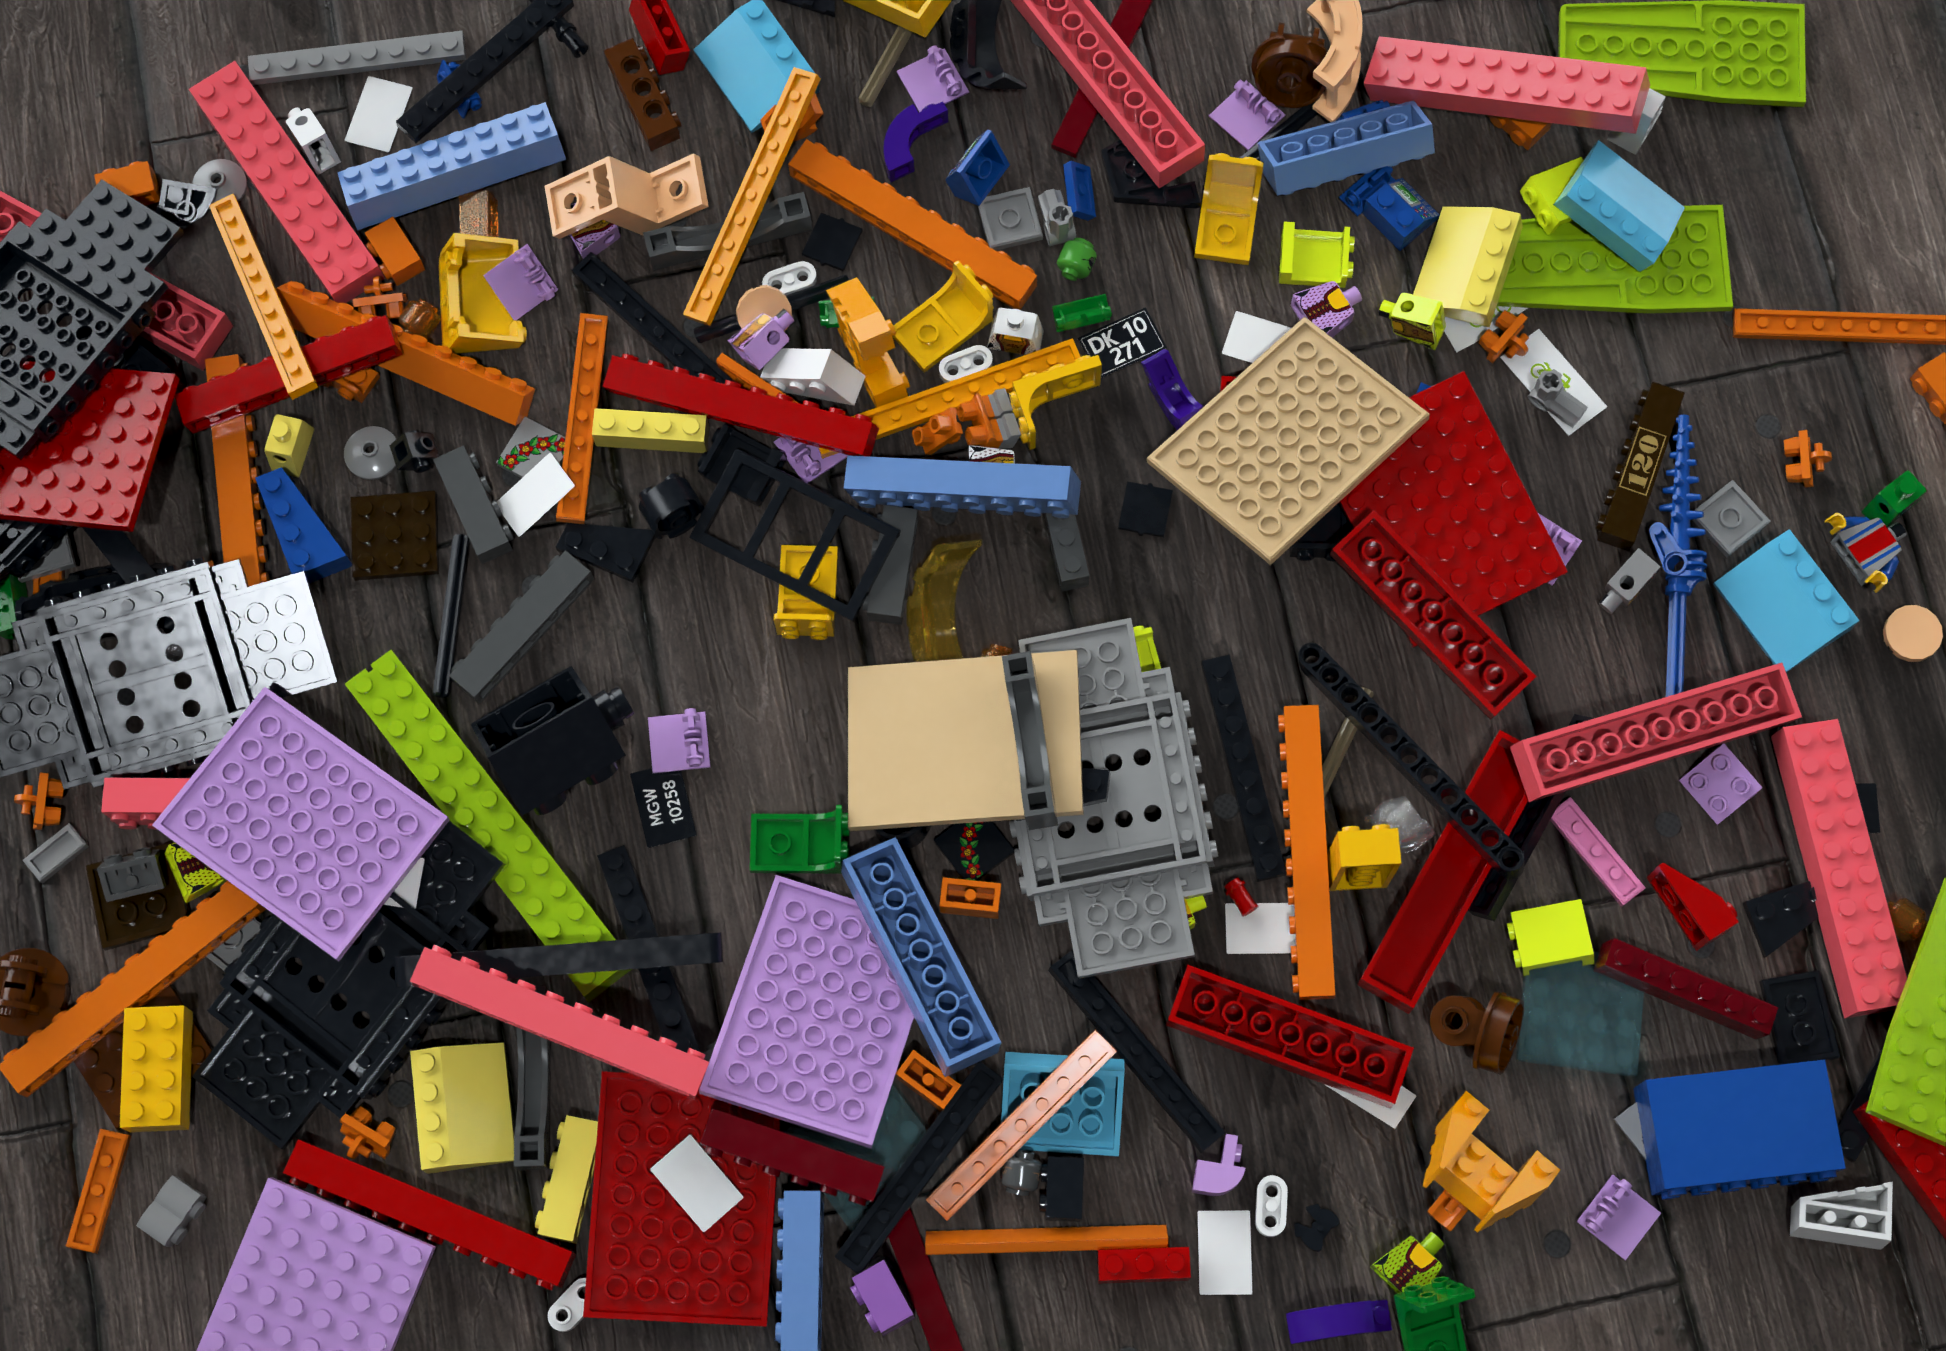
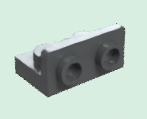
(131, 874)

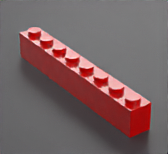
(262, 384)

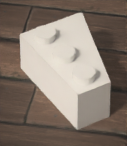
(1650, 114)
(814, 375)
(1846, 1217)

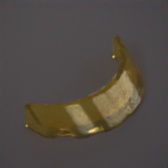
(933, 602)

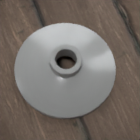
(231, 174)
(373, 464)

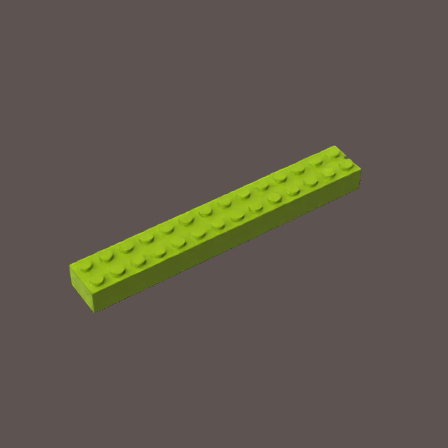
(480, 810)

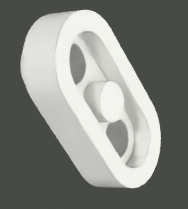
(788, 277)
(964, 362)
(1271, 1206)
(572, 1304)

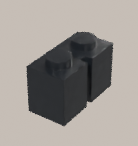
(1063, 1190)

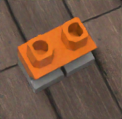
(991, 419)

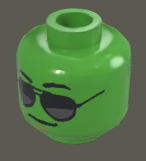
(1076, 259)

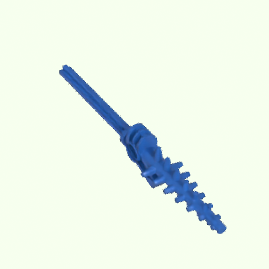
(1674, 547)

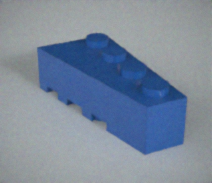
(300, 531)

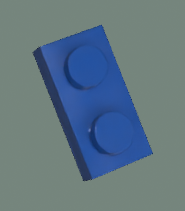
(1079, 190)

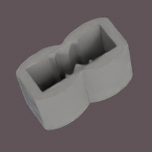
(172, 1211)

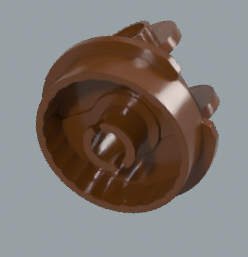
(1286, 66)
(18, 975)
(1490, 1030)

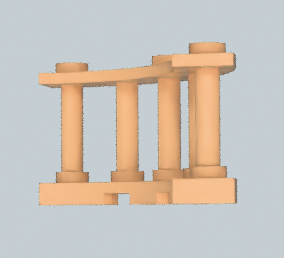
(1342, 63)

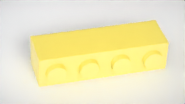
(650, 430)
(570, 1180)

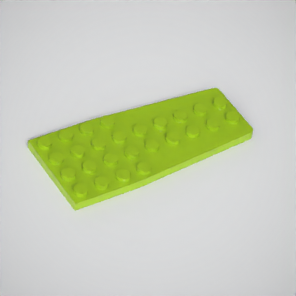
(1697, 47)
(1582, 273)
(1912, 1065)

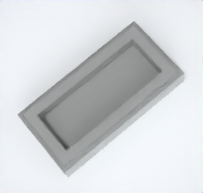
(55, 853)

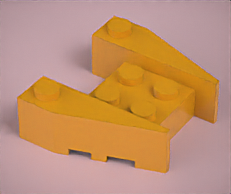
(868, 340)
(1479, 1175)

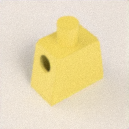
(289, 440)

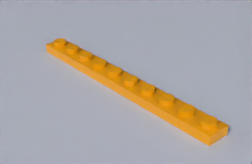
(751, 196)
(263, 297)
(925, 404)

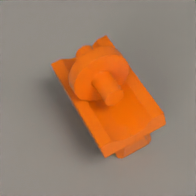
(393, 302)
(1512, 327)
(938, 431)
(1801, 447)
(46, 788)
(362, 1138)
(1447, 1210)

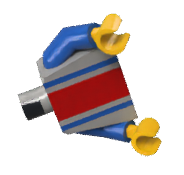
(1867, 547)

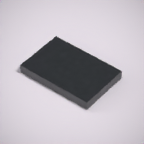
(1803, 1018)

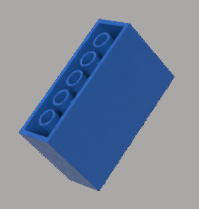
(1739, 1129)

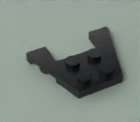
(1133, 185)

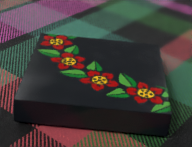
(974, 848)

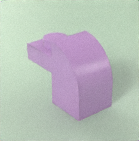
(1221, 1177)

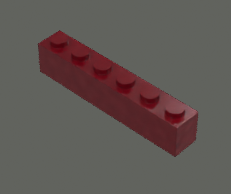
(1685, 988)
(791, 1156)

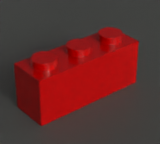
(660, 34)
(1143, 1265)

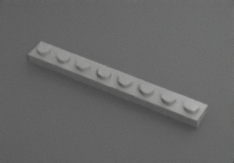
(356, 57)

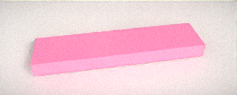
(1596, 852)

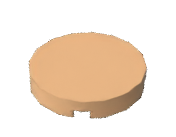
(761, 300)
(1913, 633)

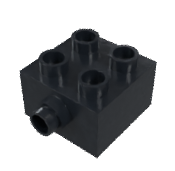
(553, 740)

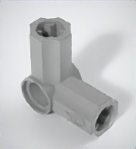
(1057, 217)
(1551, 396)

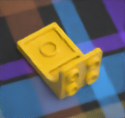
(1228, 209)
(946, 319)
(1053, 384)
(796, 613)

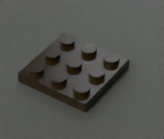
(394, 535)
(140, 915)

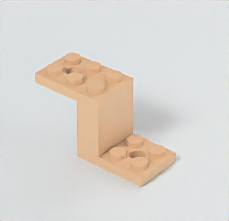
(626, 196)

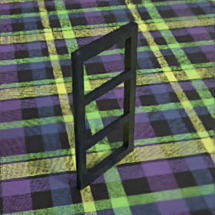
(799, 586)

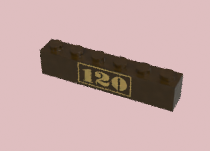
(1640, 466)

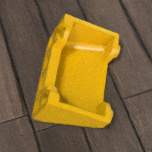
(470, 309)

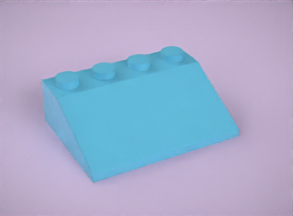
(751, 60)
(1620, 207)
(1786, 602)
(1085, 1122)

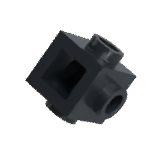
(414, 451)

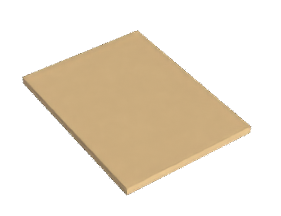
(1287, 439)
(942, 745)

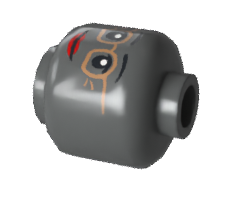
(1021, 1173)

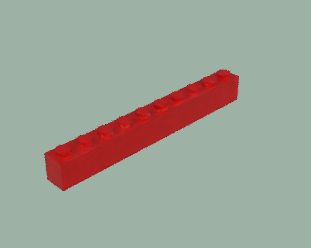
(741, 407)
(430, 1214)

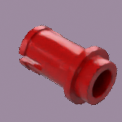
(1240, 896)

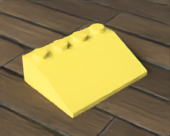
(1469, 261)
(462, 1106)

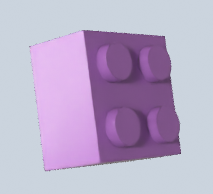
(883, 1299)

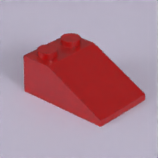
(1694, 907)

